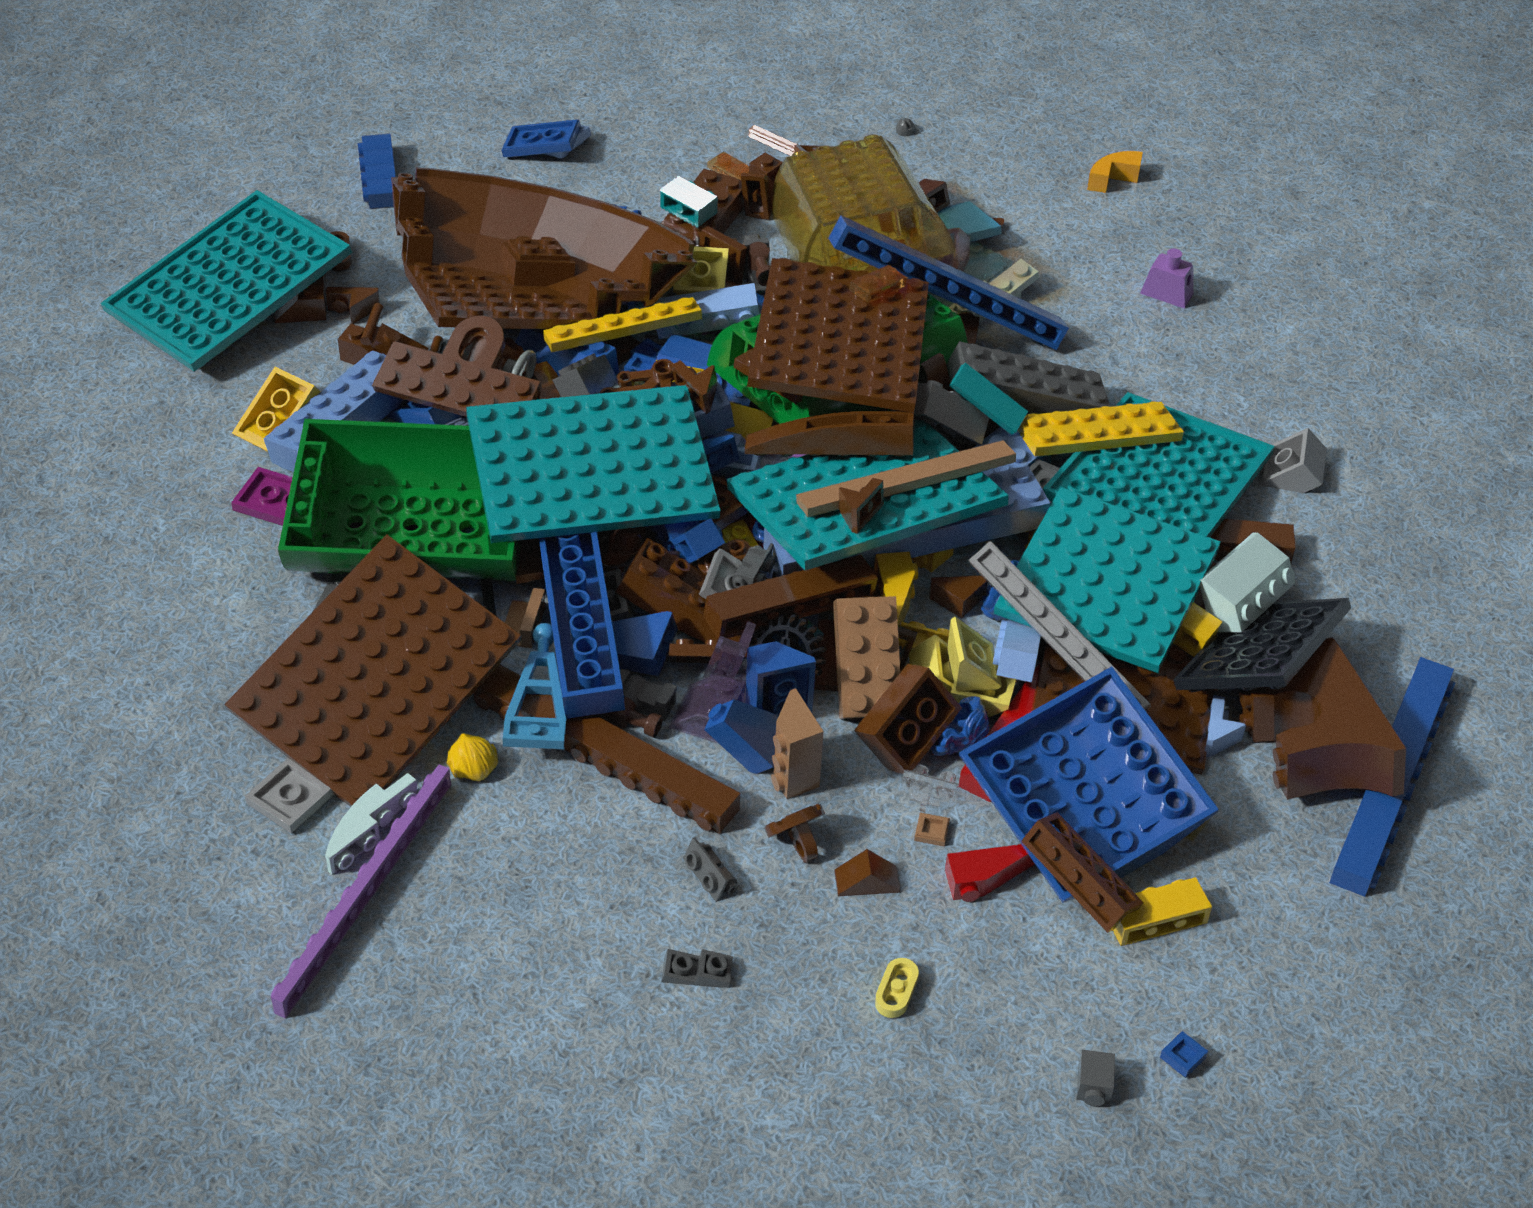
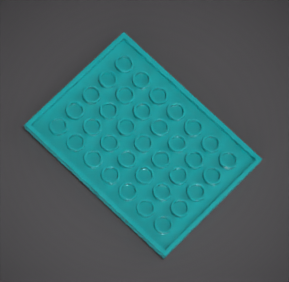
(226, 279)
(591, 463)
(1174, 482)
(826, 537)

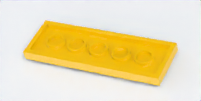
(1099, 428)

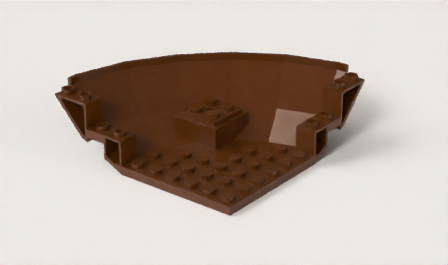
(527, 251)

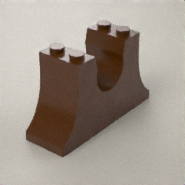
(1326, 730)

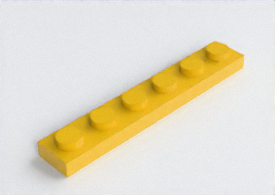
(622, 324)

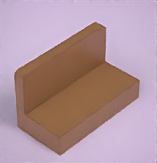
(526, 616)

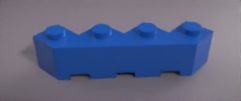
(689, 538)

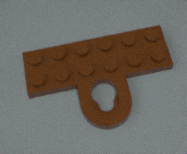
(447, 379)

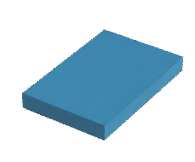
(970, 220)

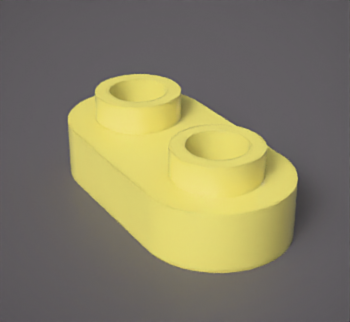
(896, 989)

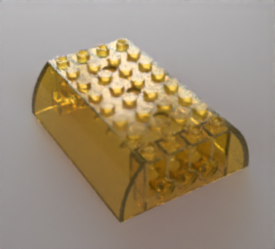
(863, 183)

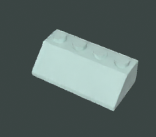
(1246, 583)

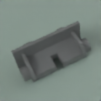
(754, 566)
(705, 864)

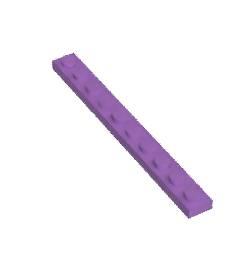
(356, 896)

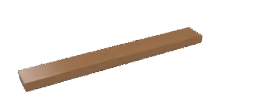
(913, 476)

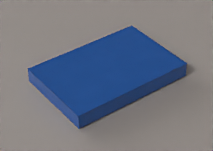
(541, 138)

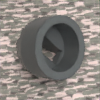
(902, 127)

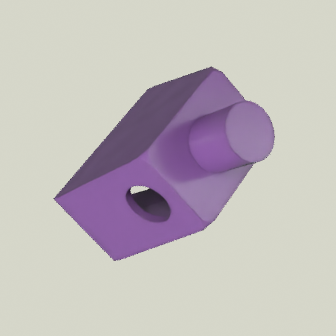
(1170, 279)

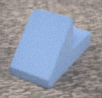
(1220, 730)

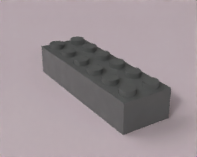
(1032, 382)

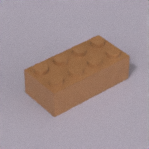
(865, 652)

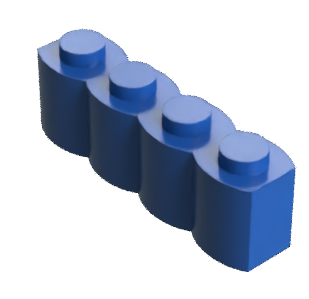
(377, 169)

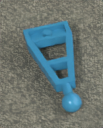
(537, 731)

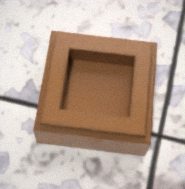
(932, 829)

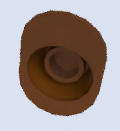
(622, 544)

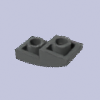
(707, 969)

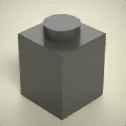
(1095, 1077)

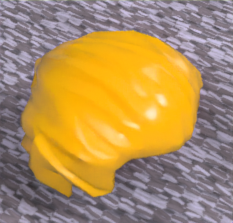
(472, 757)

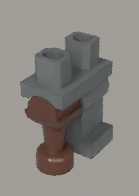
(757, 262)
(644, 698)

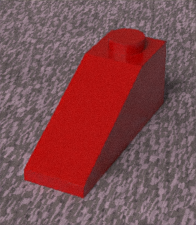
(983, 870)

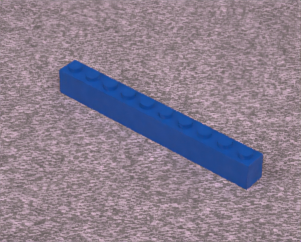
(949, 282)
(1377, 812)

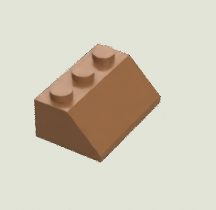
(797, 748)

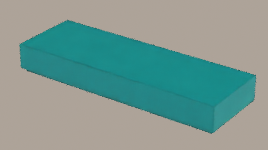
(988, 398)

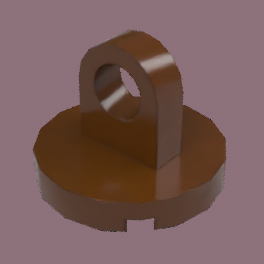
(799, 831)

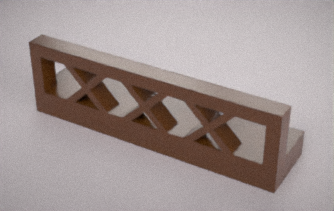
(1079, 872)

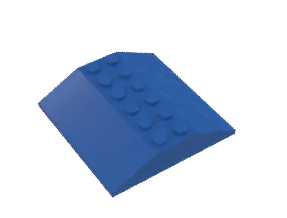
(1097, 766)

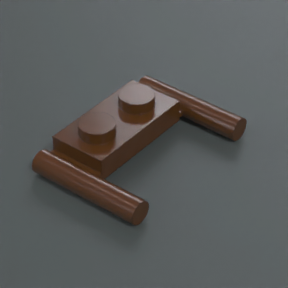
(383, 336)

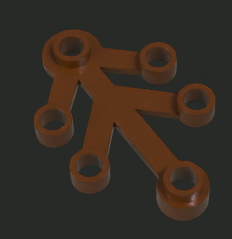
(659, 374)

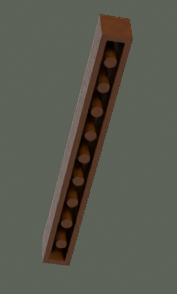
(623, 756)

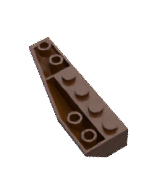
(838, 434)
(666, 582)

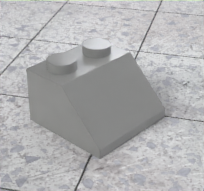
(1295, 463)

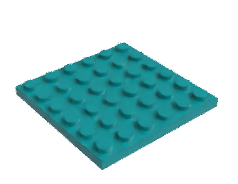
(1115, 575)

